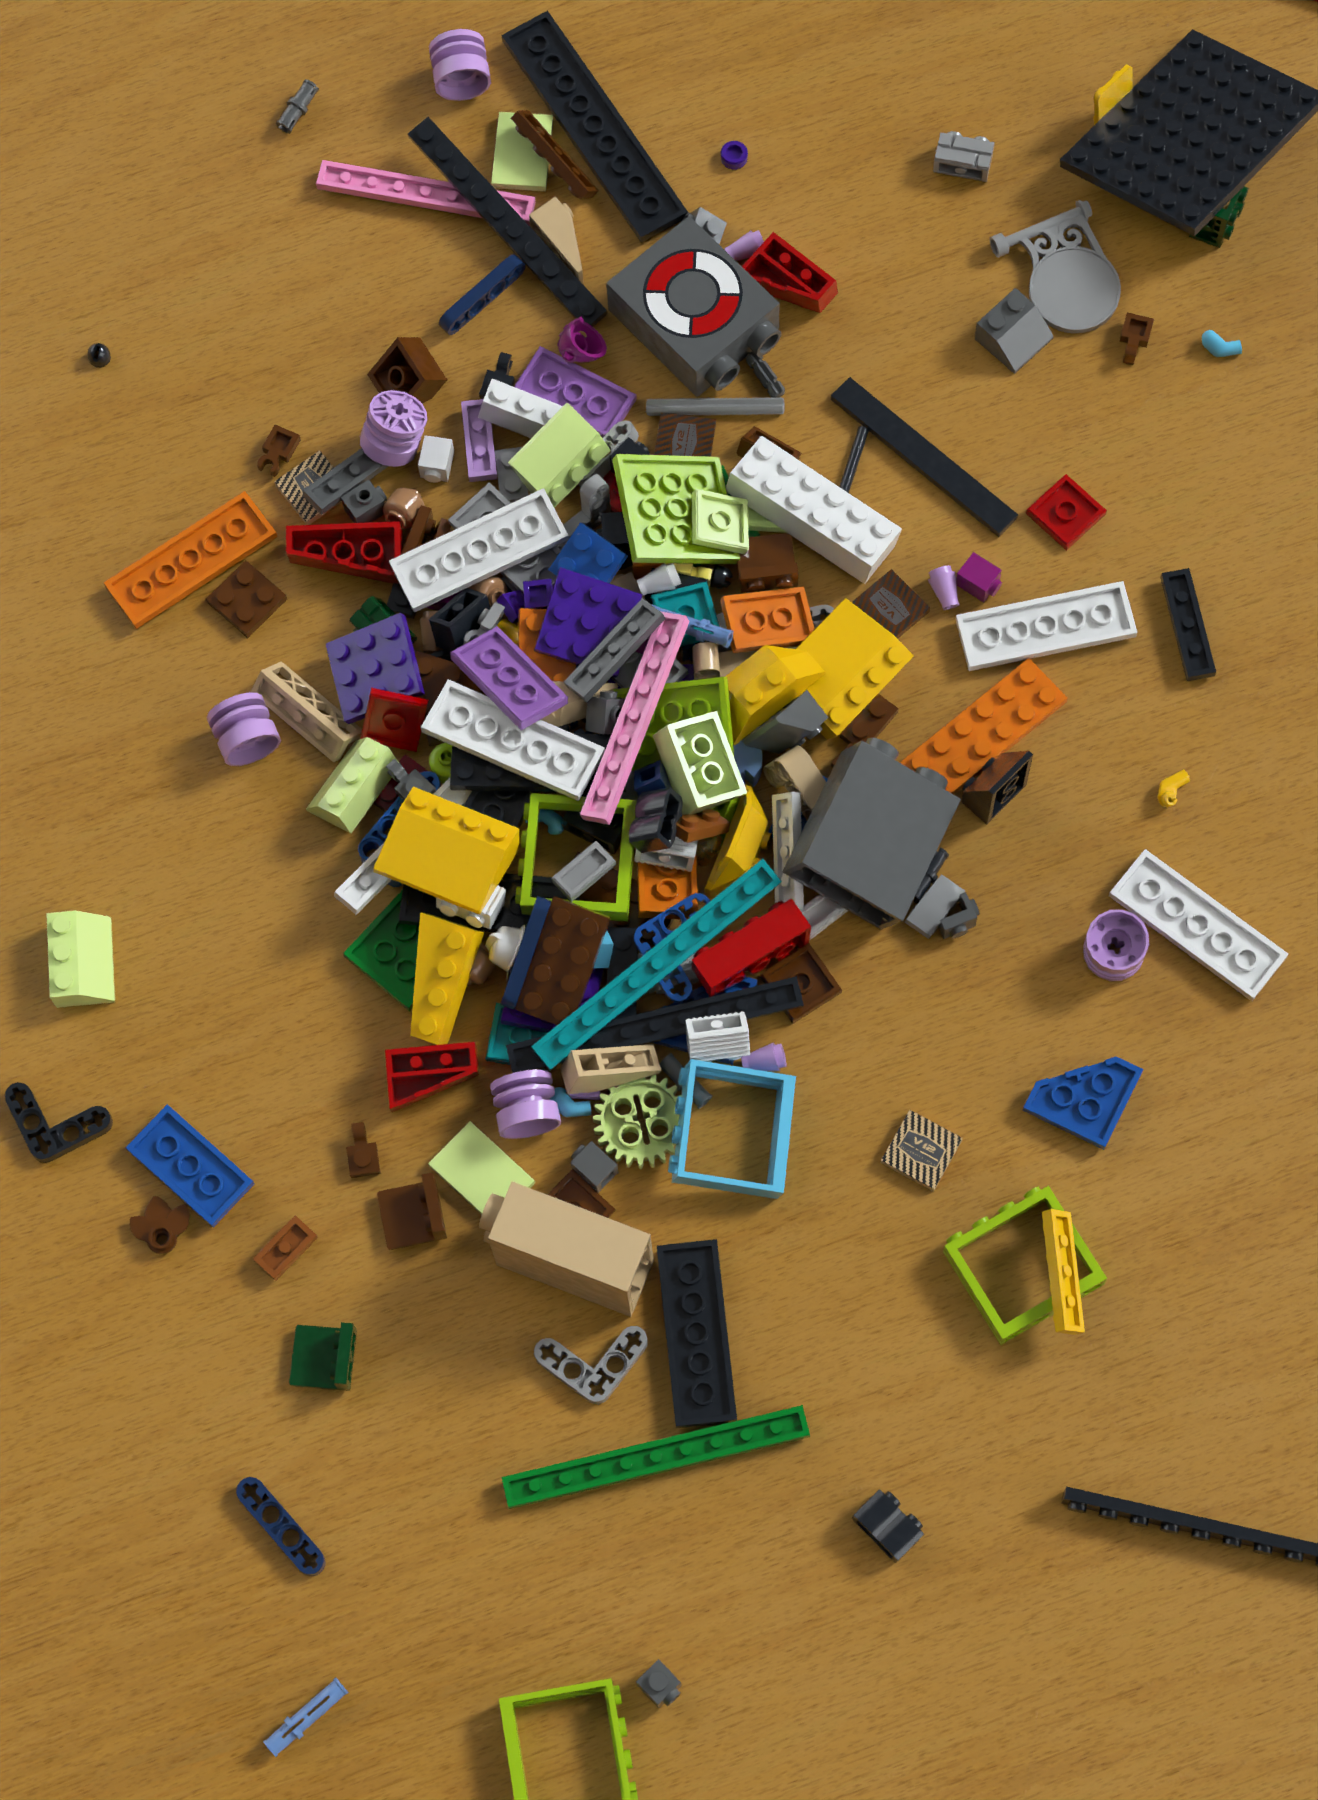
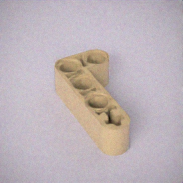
(713, 664)
(797, 774)

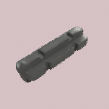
(765, 375)

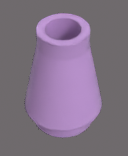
(745, 246)
(945, 587)
(766, 1058)

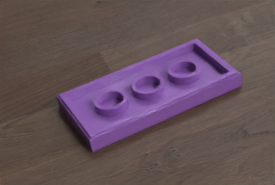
(589, 394)
(509, 678)

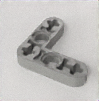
(594, 502)
(588, 1374)

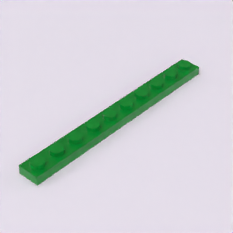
(655, 1457)

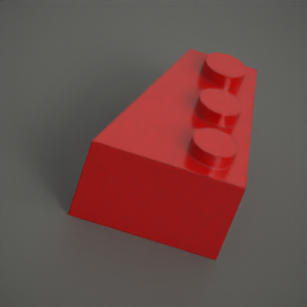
(791, 275)
(427, 1070)

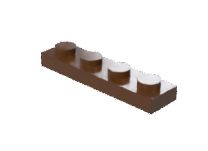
(549, 149)

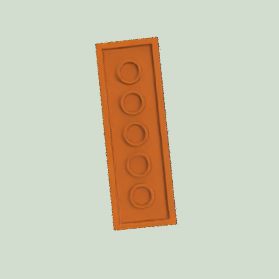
(190, 559)
(989, 726)

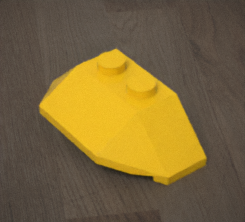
(766, 685)
(741, 845)

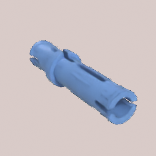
(721, 636)
(276, 1743)

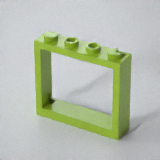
(617, 911)
(984, 1226)
(617, 1728)

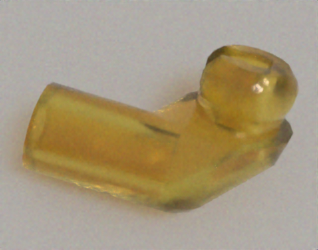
(708, 849)

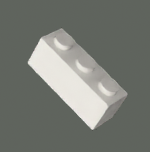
(516, 409)

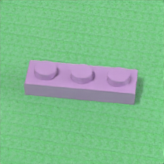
(478, 443)

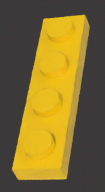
(1063, 1272)

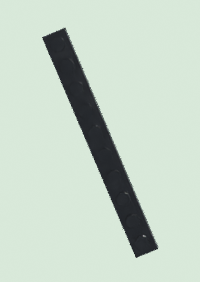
(506, 222)
(670, 1021)
(1199, 1527)

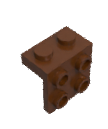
(768, 564)

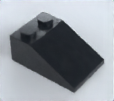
(997, 784)

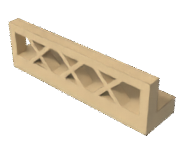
(302, 712)

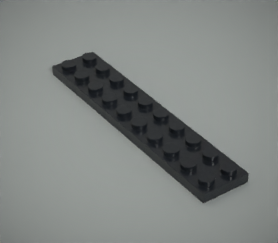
(594, 126)

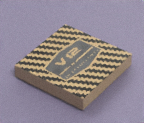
(296, 480)
(921, 1150)

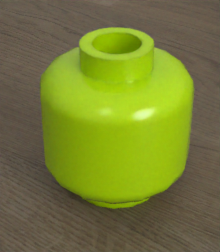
(441, 761)

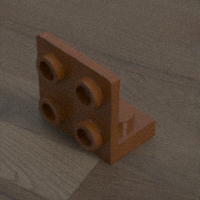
(412, 1214)

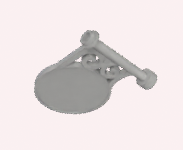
(1071, 284)

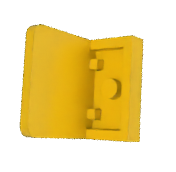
(1112, 92)

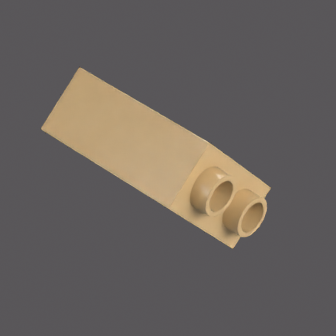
(568, 1247)

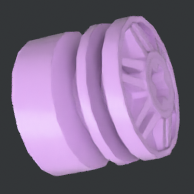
(459, 64)
(393, 428)
(243, 729)
(1126, 933)
(525, 1104)

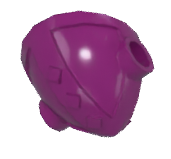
(576, 347)

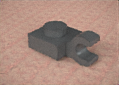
(407, 781)

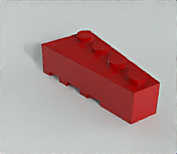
(347, 548)
(751, 947)

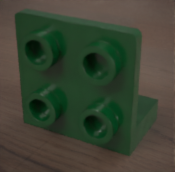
(1222, 224)
(323, 1357)

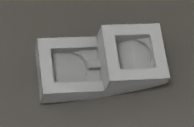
(934, 906)

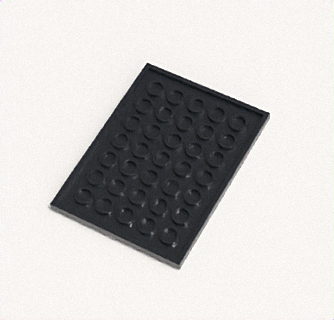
(1192, 132)

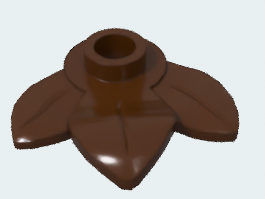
(160, 1221)

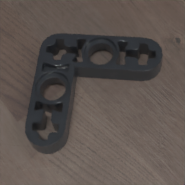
(54, 1134)

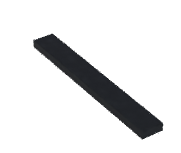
(924, 457)

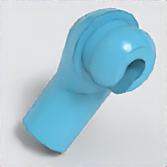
(1218, 346)
(551, 819)
(568, 1107)

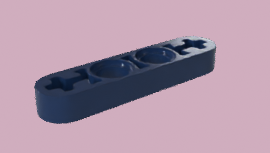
(482, 294)
(525, 952)
(278, 1528)

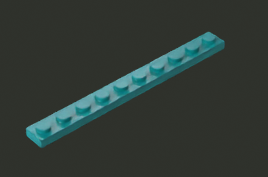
(656, 964)

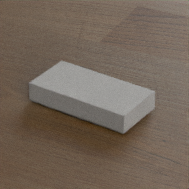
(583, 871)

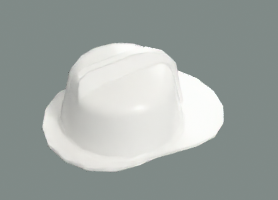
(504, 947)

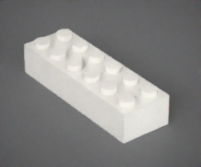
(813, 509)

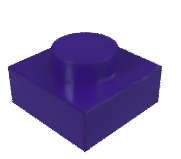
(537, 593)
(512, 602)

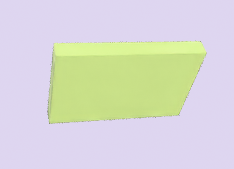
(515, 161)
(477, 1167)

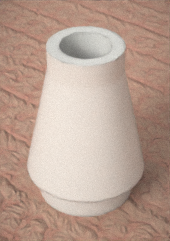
(659, 580)

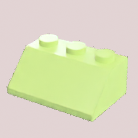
(559, 455)
(699, 763)
(353, 785)
(80, 958)

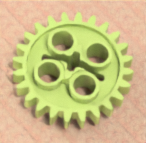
(615, 1126)

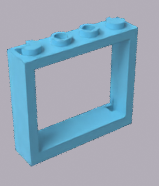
(780, 1134)

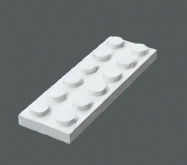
(479, 550)
(1046, 626)
(537, 752)
(1198, 925)

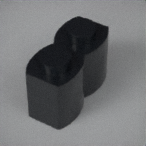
(655, 820)
(888, 1525)

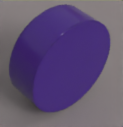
(734, 155)

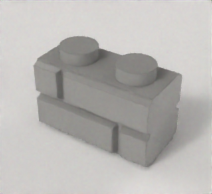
(963, 156)

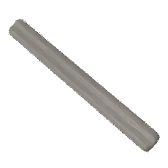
(715, 406)

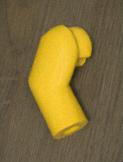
(1168, 788)

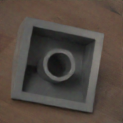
(1013, 331)
(789, 726)

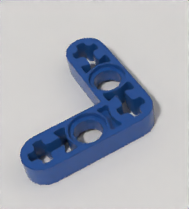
(657, 926)

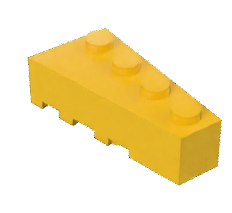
(441, 976)

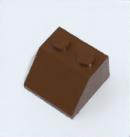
(409, 369)

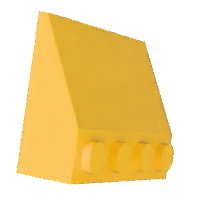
(857, 662)
(447, 850)

